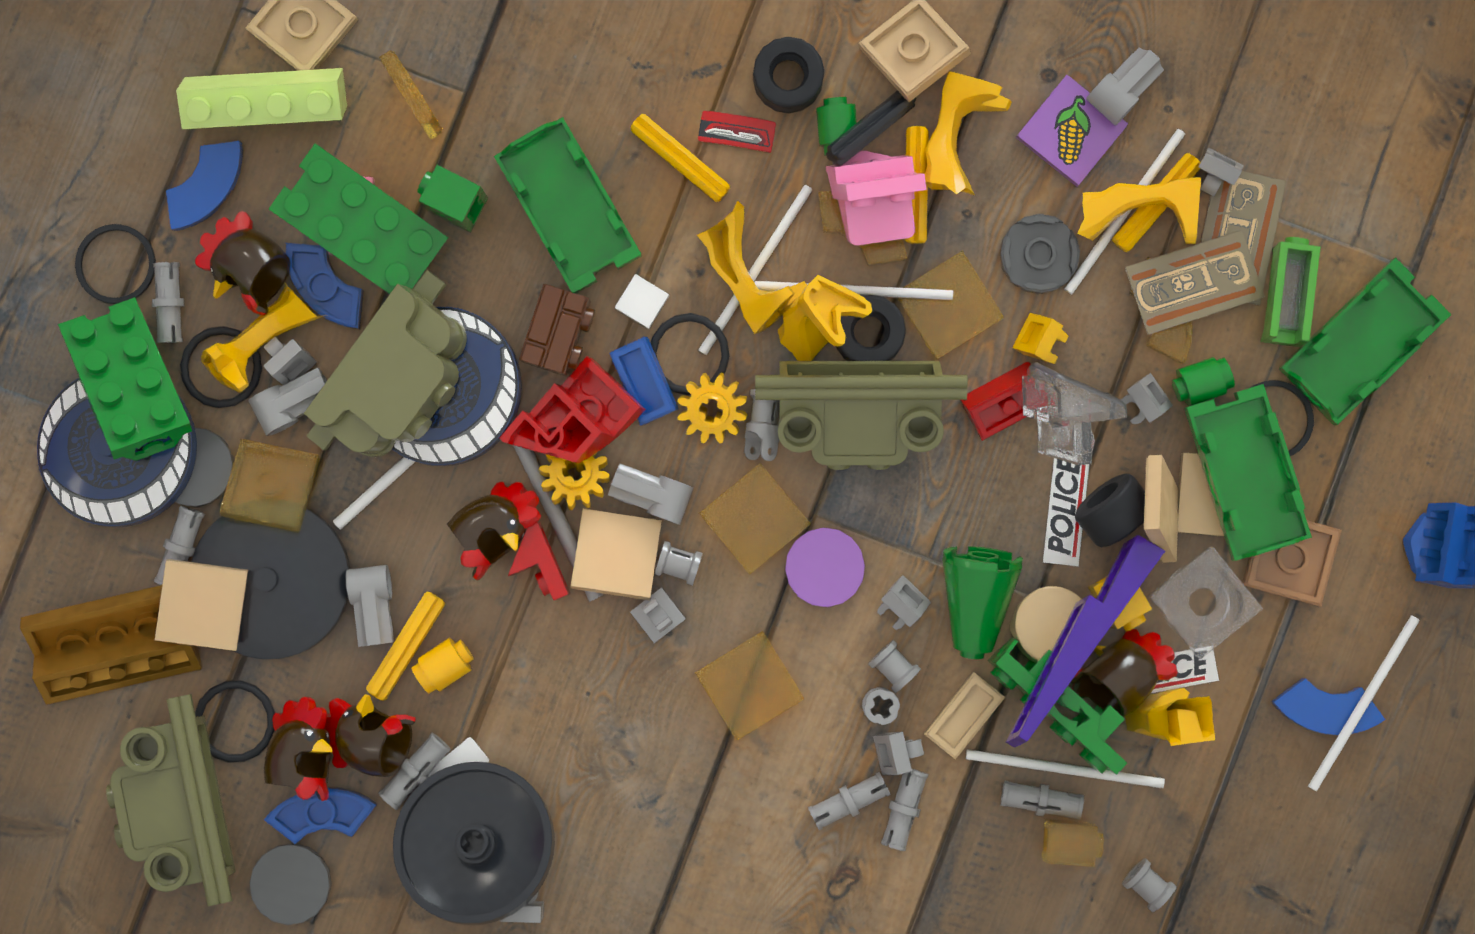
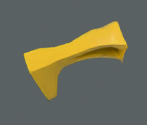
(959, 97)
(1106, 206)
(725, 254)
(816, 317)
(229, 360)
(1174, 717)

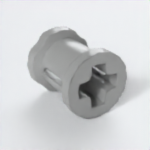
(678, 563)
(894, 666)
(868, 703)
(1149, 885)

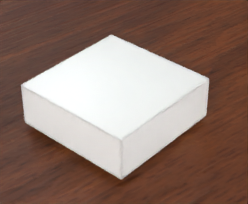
(642, 301)

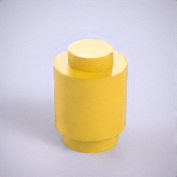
(443, 665)

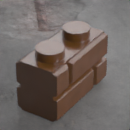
(556, 330)

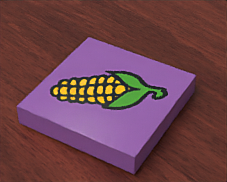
(1070, 131)

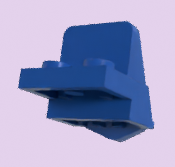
(1443, 546)

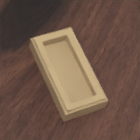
(964, 715)

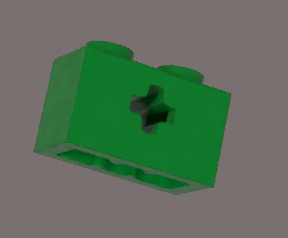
(452, 197)

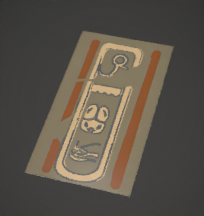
(1250, 207)
(1194, 282)

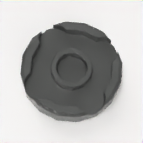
(1039, 254)
(210, 471)
(290, 884)

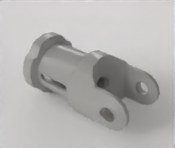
(762, 429)

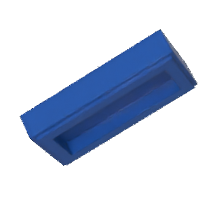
(644, 379)

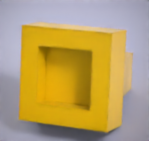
(1039, 337)

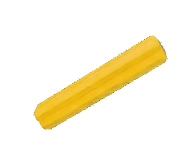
(916, 142)
(680, 157)
(1146, 215)
(405, 646)

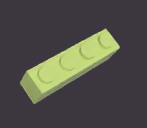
(262, 98)

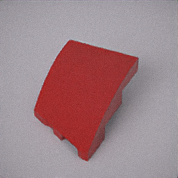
(576, 416)

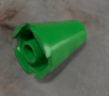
(978, 596)

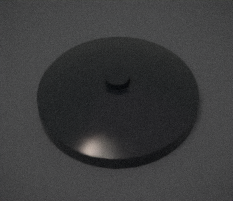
(292, 581)
(473, 843)

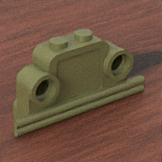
(391, 374)
(860, 408)
(173, 805)

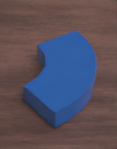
(207, 187)
(321, 287)
(1324, 711)
(341, 812)

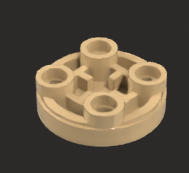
(1041, 619)

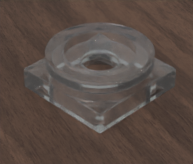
(1233, 602)

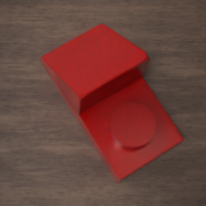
(537, 551)

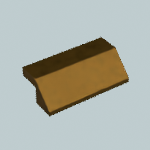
(102, 646)

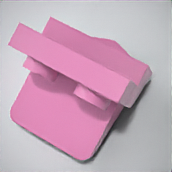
(876, 196)

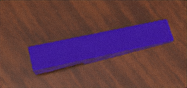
(1084, 631)

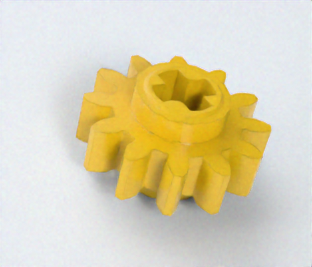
(699, 414)
(566, 486)

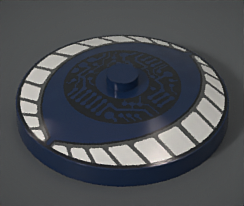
(482, 403)
(93, 484)

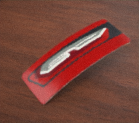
(737, 131)

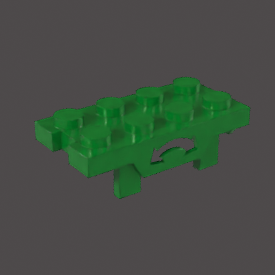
(567, 204)
(358, 222)
(1364, 342)
(126, 381)
(1249, 473)
(1087, 729)

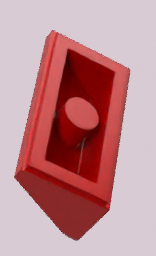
(997, 403)

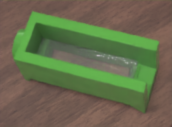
(1291, 292)

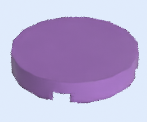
(825, 567)

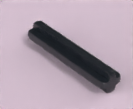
(868, 128)

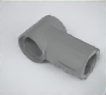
(1120, 91)
(283, 405)
(659, 496)
(370, 593)

